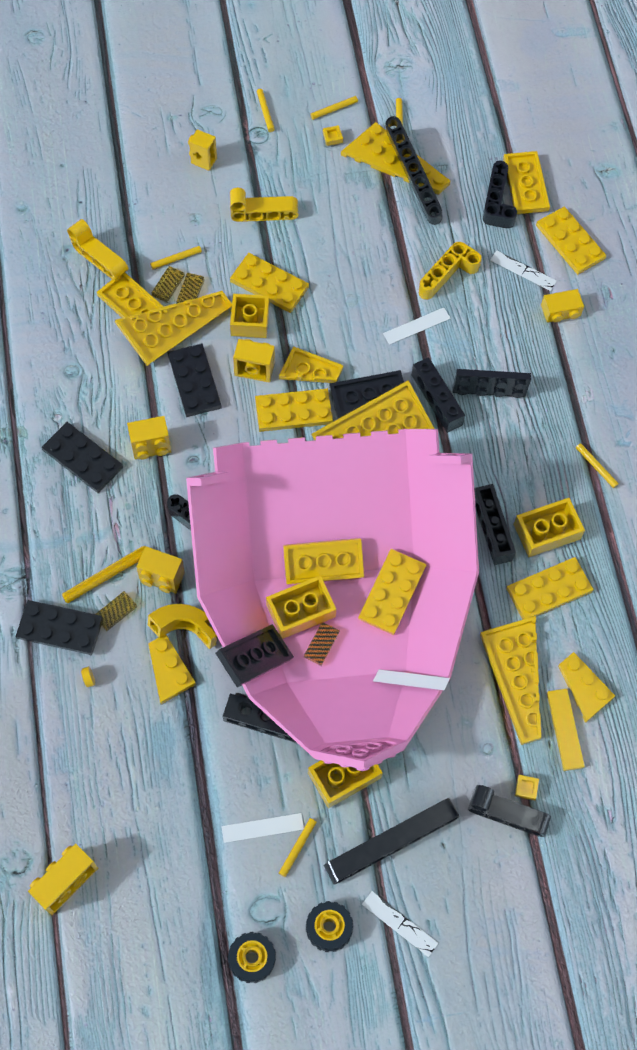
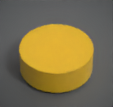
(88, 676)

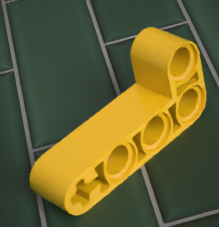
(261, 208)
(96, 251)
(445, 271)

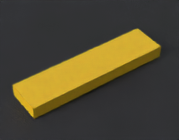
(565, 730)

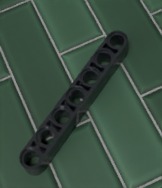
(413, 162)
(391, 841)

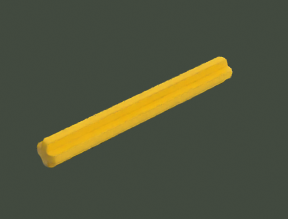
(103, 575)

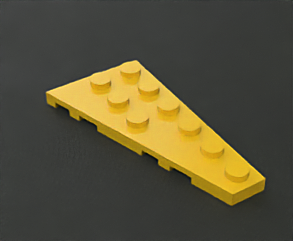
(376, 150)
(165, 327)
(390, 411)
(515, 666)

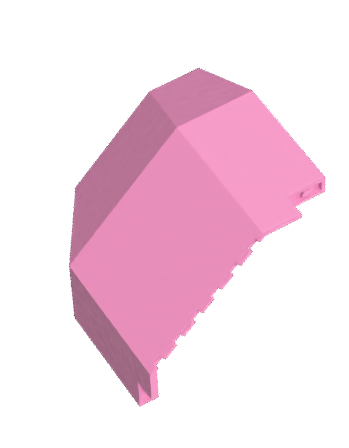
(372, 488)

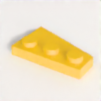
(310, 367)
(169, 669)
(586, 687)

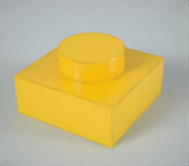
(332, 135)
(526, 787)

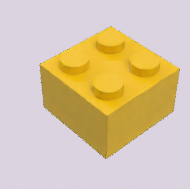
(249, 315)
(254, 360)
(149, 437)
(160, 570)

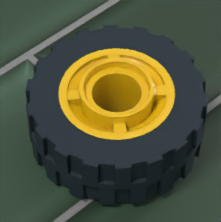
(332, 913)
(251, 971)

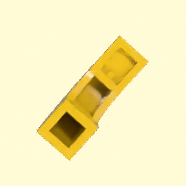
(182, 617)

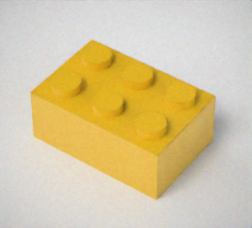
(548, 527)
(301, 607)
(339, 782)
(62, 878)

